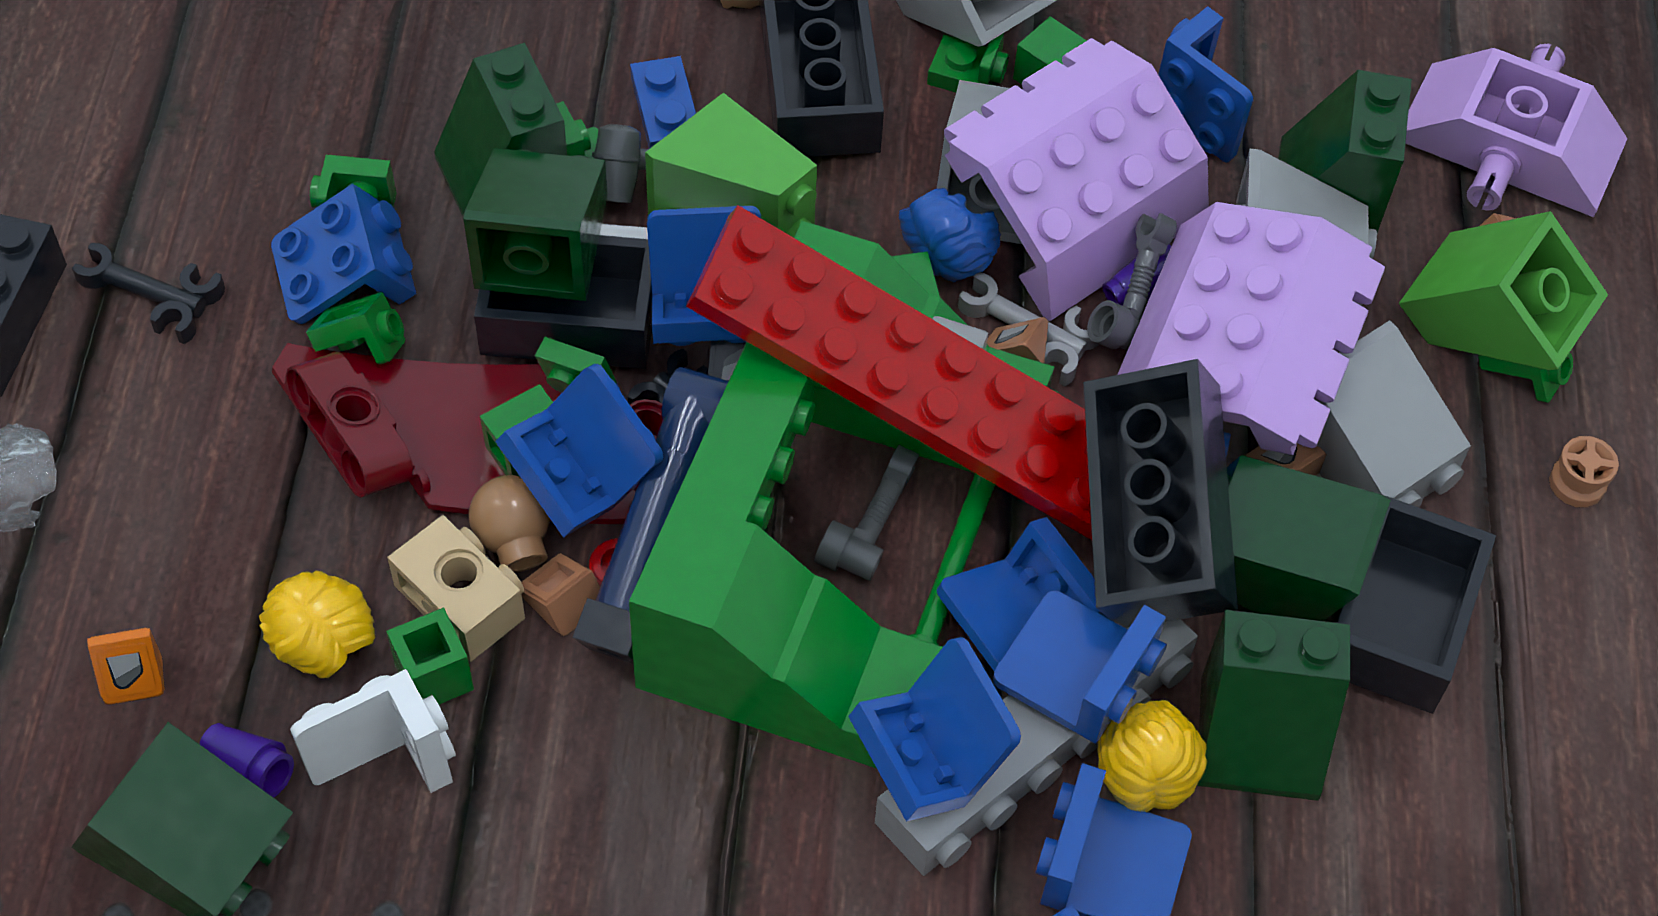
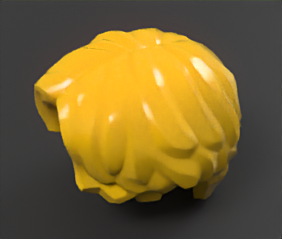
(316, 622)
(1152, 757)

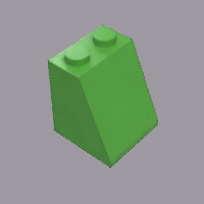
(728, 161)
(1506, 292)

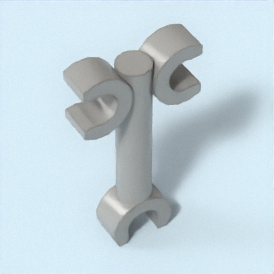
(1062, 345)

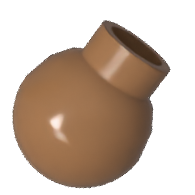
(510, 522)

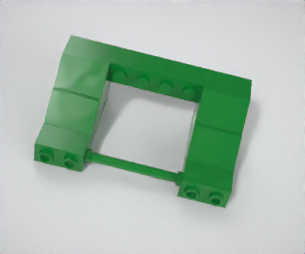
(736, 617)

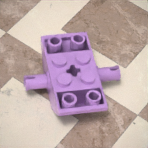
(1518, 127)

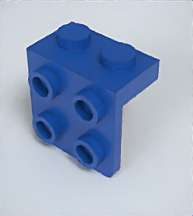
(1205, 94)
(338, 250)
(677, 254)
(582, 451)
(1000, 597)
(1080, 663)
(940, 735)
(1111, 855)

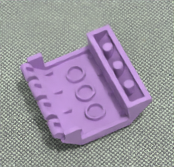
(1081, 164)
(1261, 310)

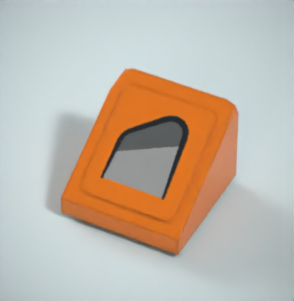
(127, 665)

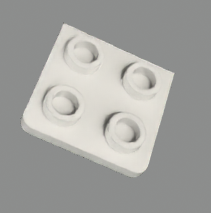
(373, 723)

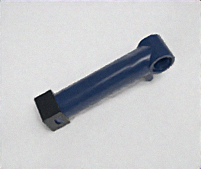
(686, 414)

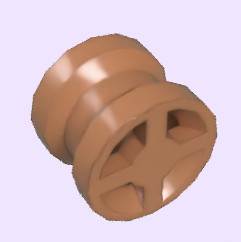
(1598, 468)

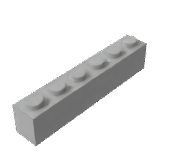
(1030, 766)

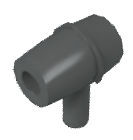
(623, 159)

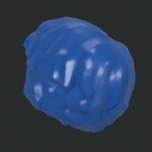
(953, 236)

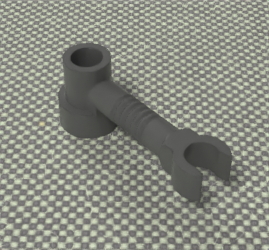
(1116, 324)
(856, 548)

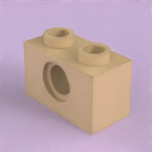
(444, 555)

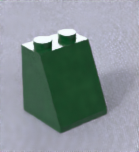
(497, 107)
(1355, 139)
(536, 223)
(1299, 539)
(1273, 703)
(186, 827)

